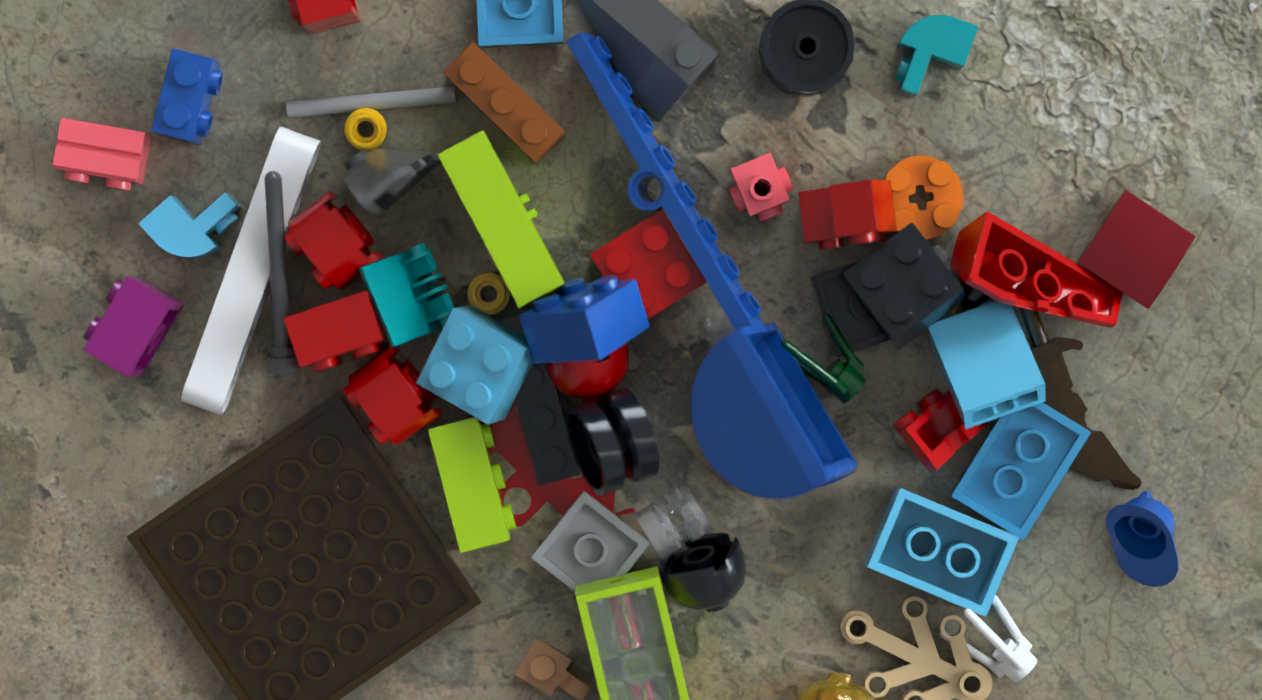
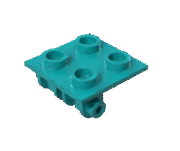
(407, 294)

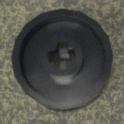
(799, 72)
(612, 441)

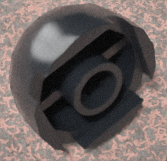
(705, 573)

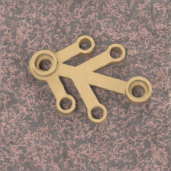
(922, 659)

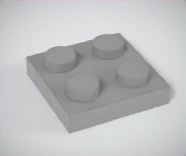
(589, 544)

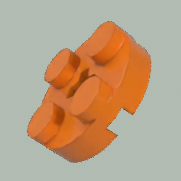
(936, 179)

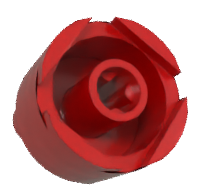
(332, 241)
(391, 397)

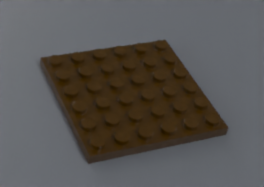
(305, 563)

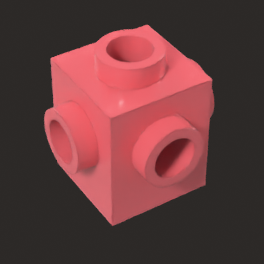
(760, 171)

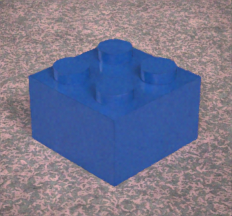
(584, 320)

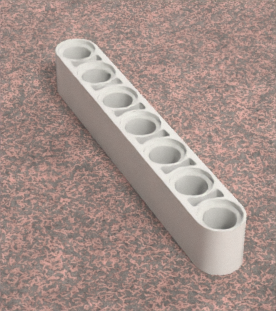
(247, 278)

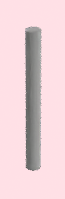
(375, 101)

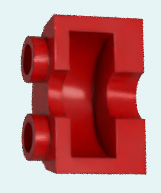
(935, 429)

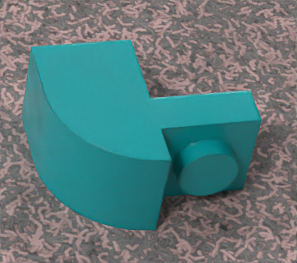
(935, 39)

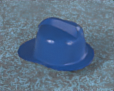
(1144, 540)

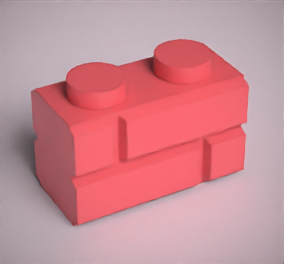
(101, 152)

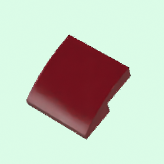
(1136, 249)

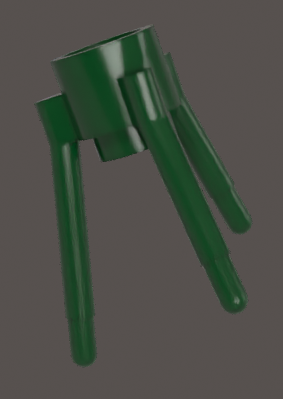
(838, 378)

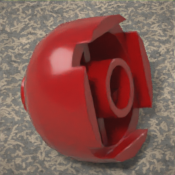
(590, 378)

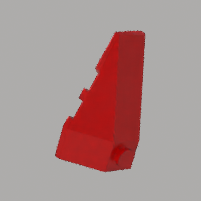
(1030, 274)

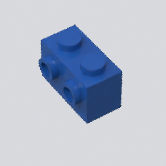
(187, 97)

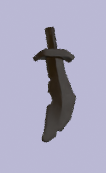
(1097, 456)

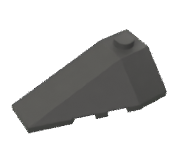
(650, 49)
(386, 175)

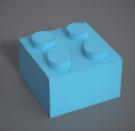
(477, 364)

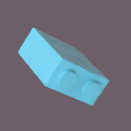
(986, 363)

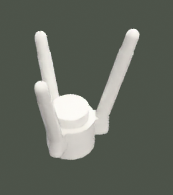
(1011, 657)

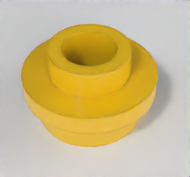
(365, 142)
(482, 281)

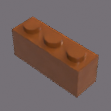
(504, 103)

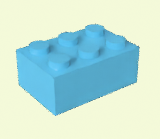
(940, 551)

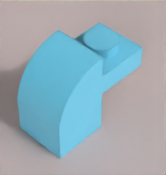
(183, 234)

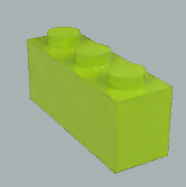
(472, 483)

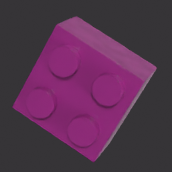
(132, 325)

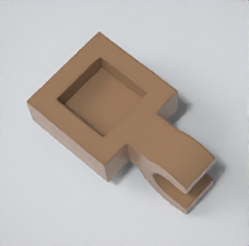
(547, 668)

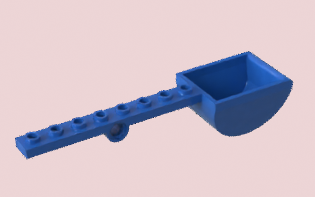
(750, 394)

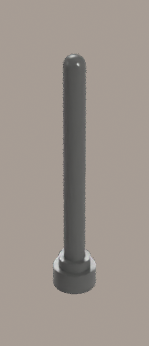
(282, 357)

